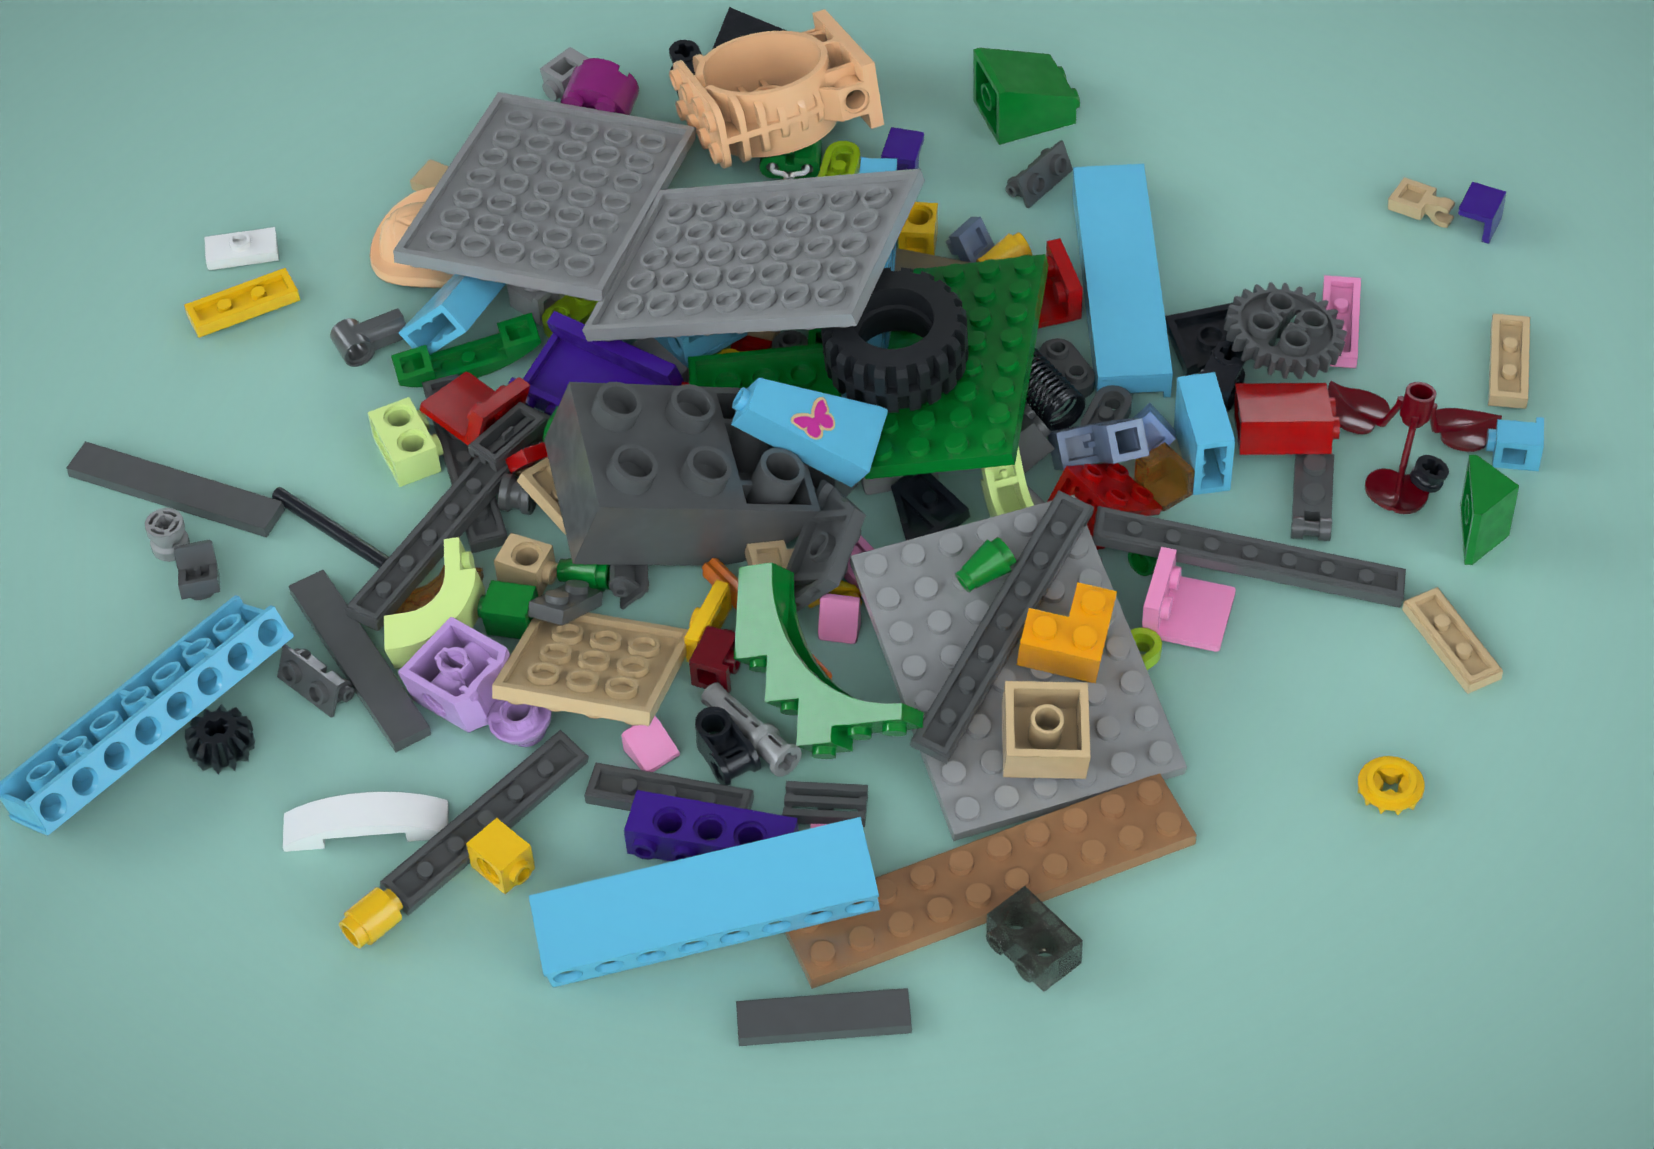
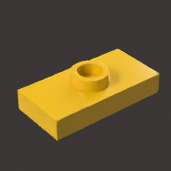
(712, 613)

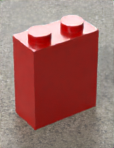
(1285, 418)

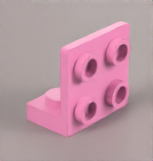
(1186, 608)

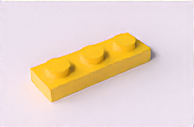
(242, 302)

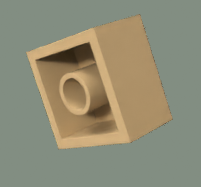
(1045, 729)

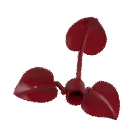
(1457, 427)

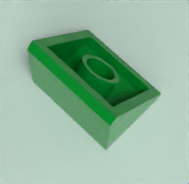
(1485, 508)

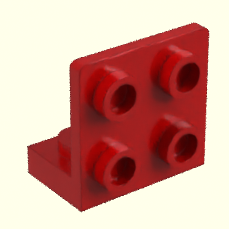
(1062, 289)
(470, 406)
(1107, 487)

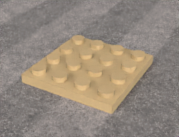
(594, 667)

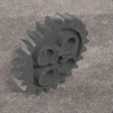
(1265, 315)

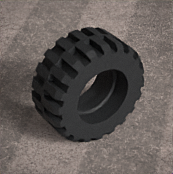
(906, 374)

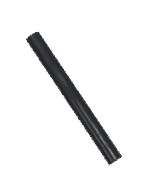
(330, 527)

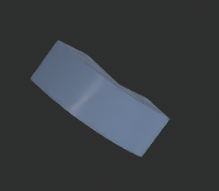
(1099, 442)

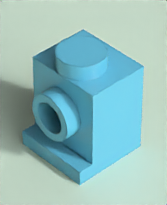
(1516, 444)

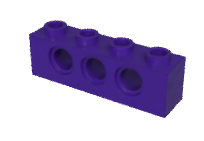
(694, 823)

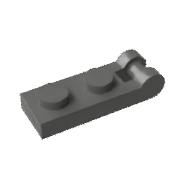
(1312, 496)

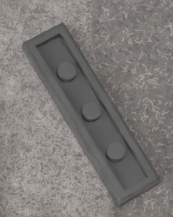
(617, 787)
(823, 1017)

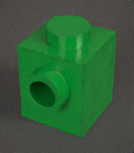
(506, 608)

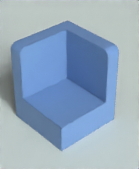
(1156, 427)

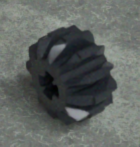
(219, 739)

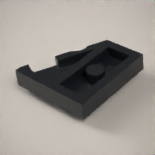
(926, 506)

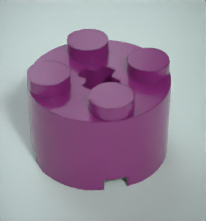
(601, 87)

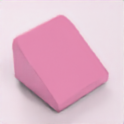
(839, 618)
(649, 745)

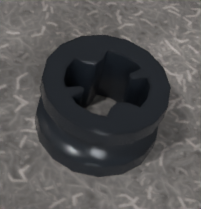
(1429, 473)

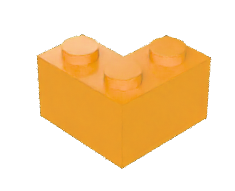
(1072, 643)

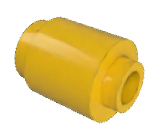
(371, 917)

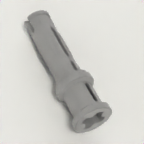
(762, 736)

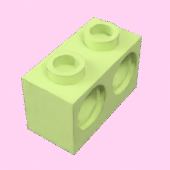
(405, 441)

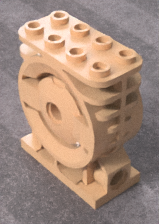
(776, 91)

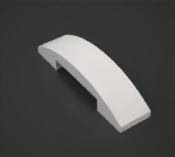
(364, 815)

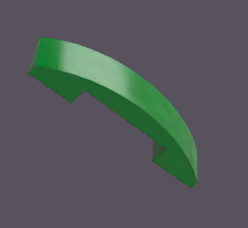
(478, 357)

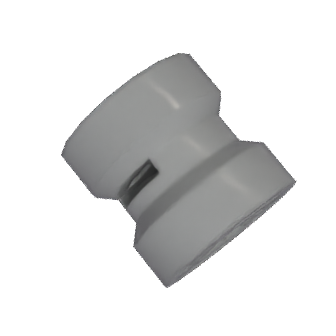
(165, 530)

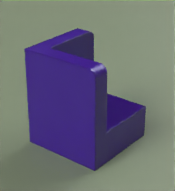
(903, 146)
(1484, 205)

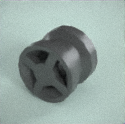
(514, 496)

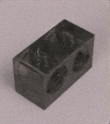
(1040, 934)

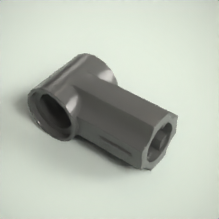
(360, 340)

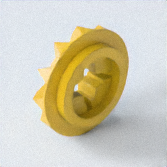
(1391, 770)

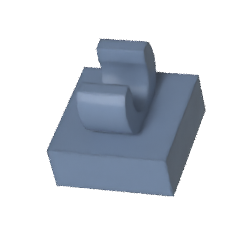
(970, 240)

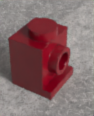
(714, 659)

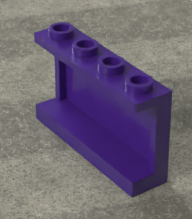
(573, 359)

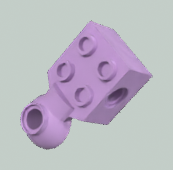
(455, 681)

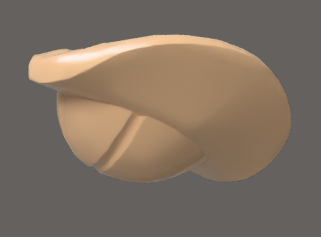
(387, 237)

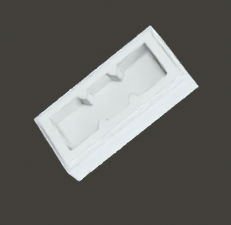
(241, 248)

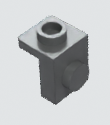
(197, 570)

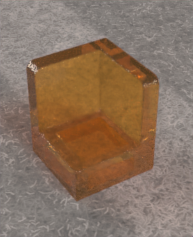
(1165, 476)

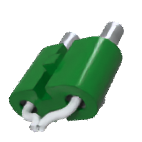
(803, 163)

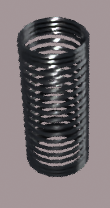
(1057, 400)

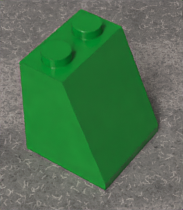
(1021, 93)

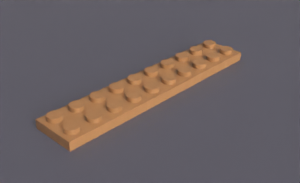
(966, 883)

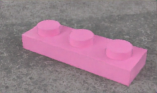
(1344, 297)

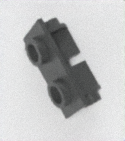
(1040, 175)
(628, 582)
(308, 678)

